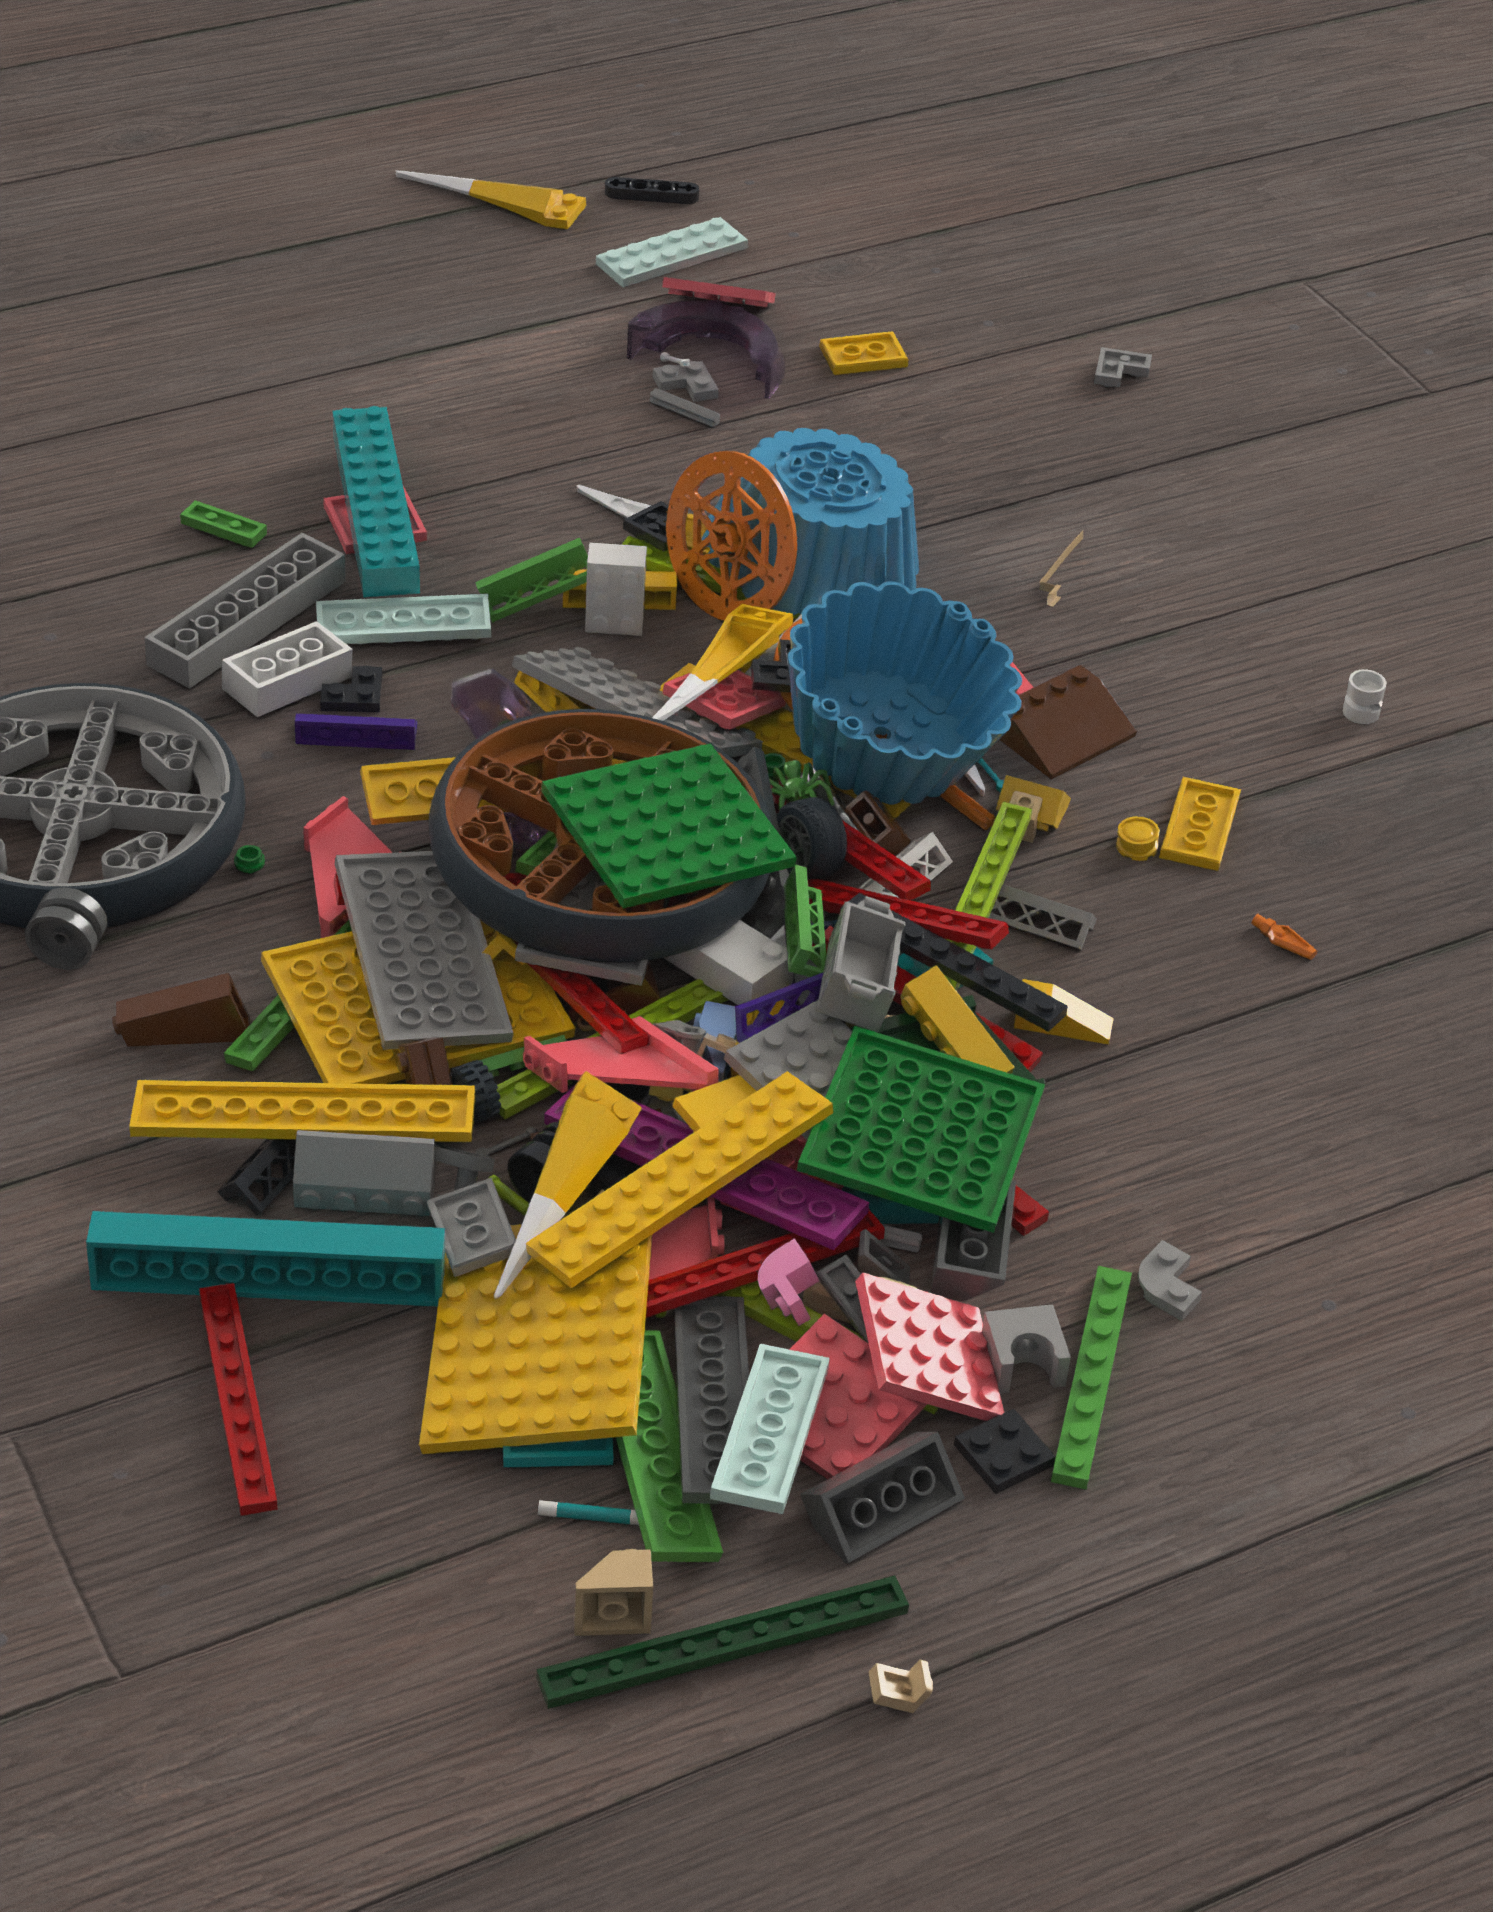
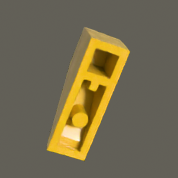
(1081, 1020)

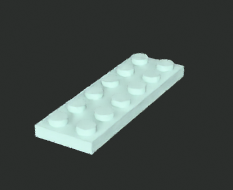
(671, 251)
(406, 618)
(770, 1429)

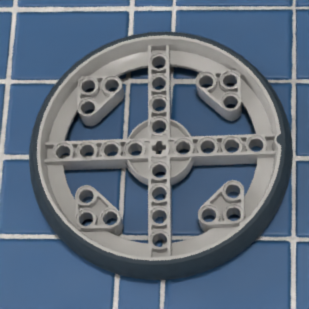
(86, 803)

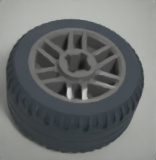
(814, 835)

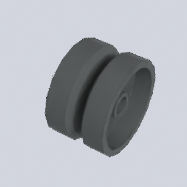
(66, 928)

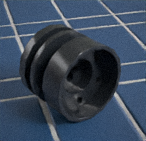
(528, 1162)

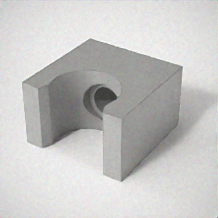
(1026, 1336)

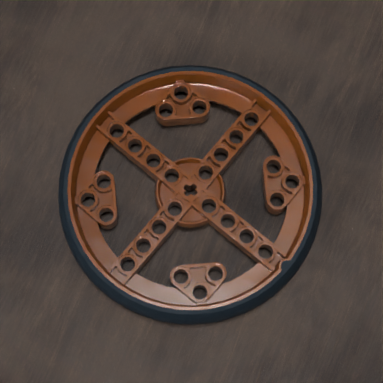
(477, 847)

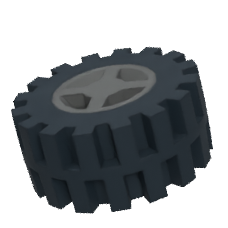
(486, 1093)

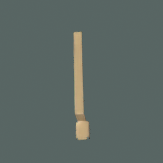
(1052, 597)

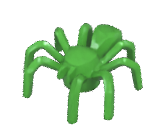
(795, 787)

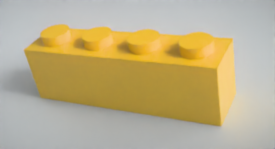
(950, 1021)

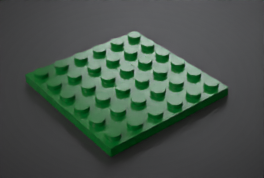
(667, 825)
(923, 1129)

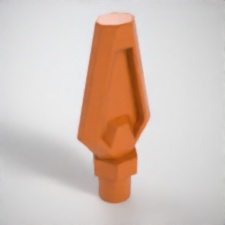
(1284, 937)

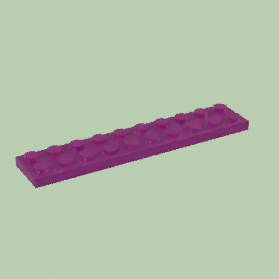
(765, 1190)

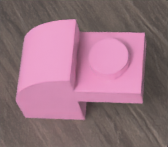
(784, 1276)

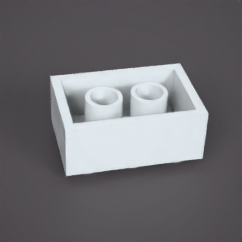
(615, 589)

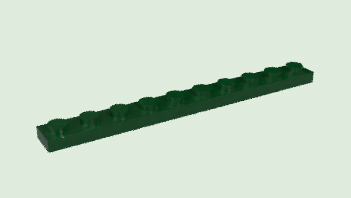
(721, 1642)

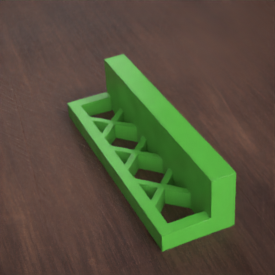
(535, 576)
(798, 926)

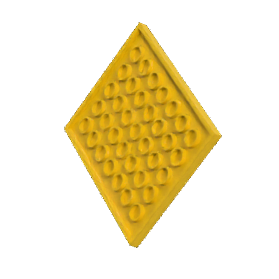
(335, 1019)
(538, 1358)

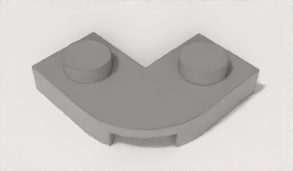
(1160, 1281)

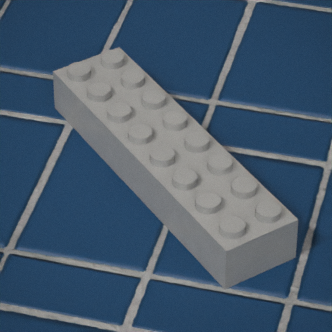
(245, 610)

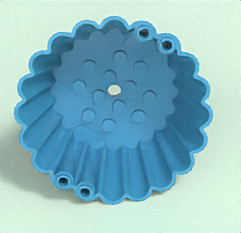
(848, 514)
(902, 670)

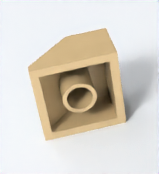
(616, 1595)

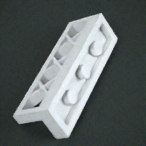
(910, 855)

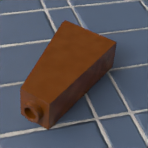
(183, 1014)

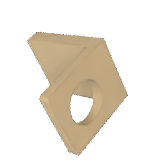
(719, 1043)

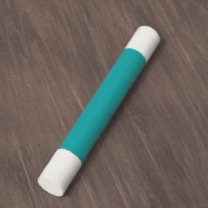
(587, 1512)

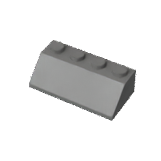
(363, 1173)

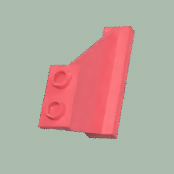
(332, 834)
(659, 1063)
(687, 1241)

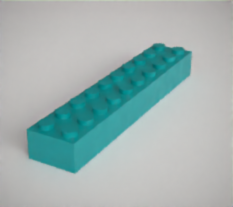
(375, 502)
(266, 1258)

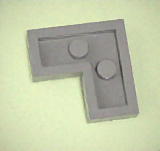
(1115, 362)
(692, 377)

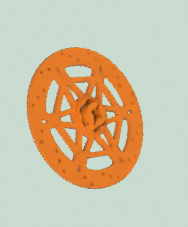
(731, 536)

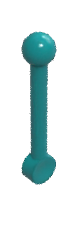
(999, 783)

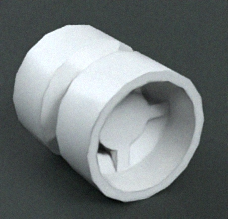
(1364, 696)

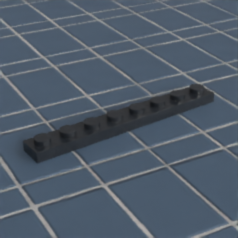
(978, 974)

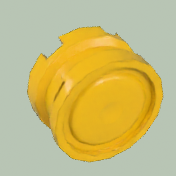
(1137, 838)

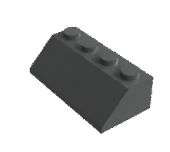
(970, 1258)
(883, 1495)

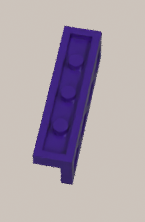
(355, 731)
(766, 1002)

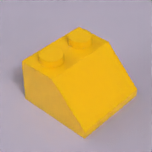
(1053, 805)

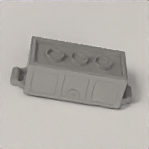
(861, 964)

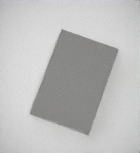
(474, 1226)

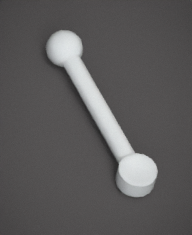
(665, 357)

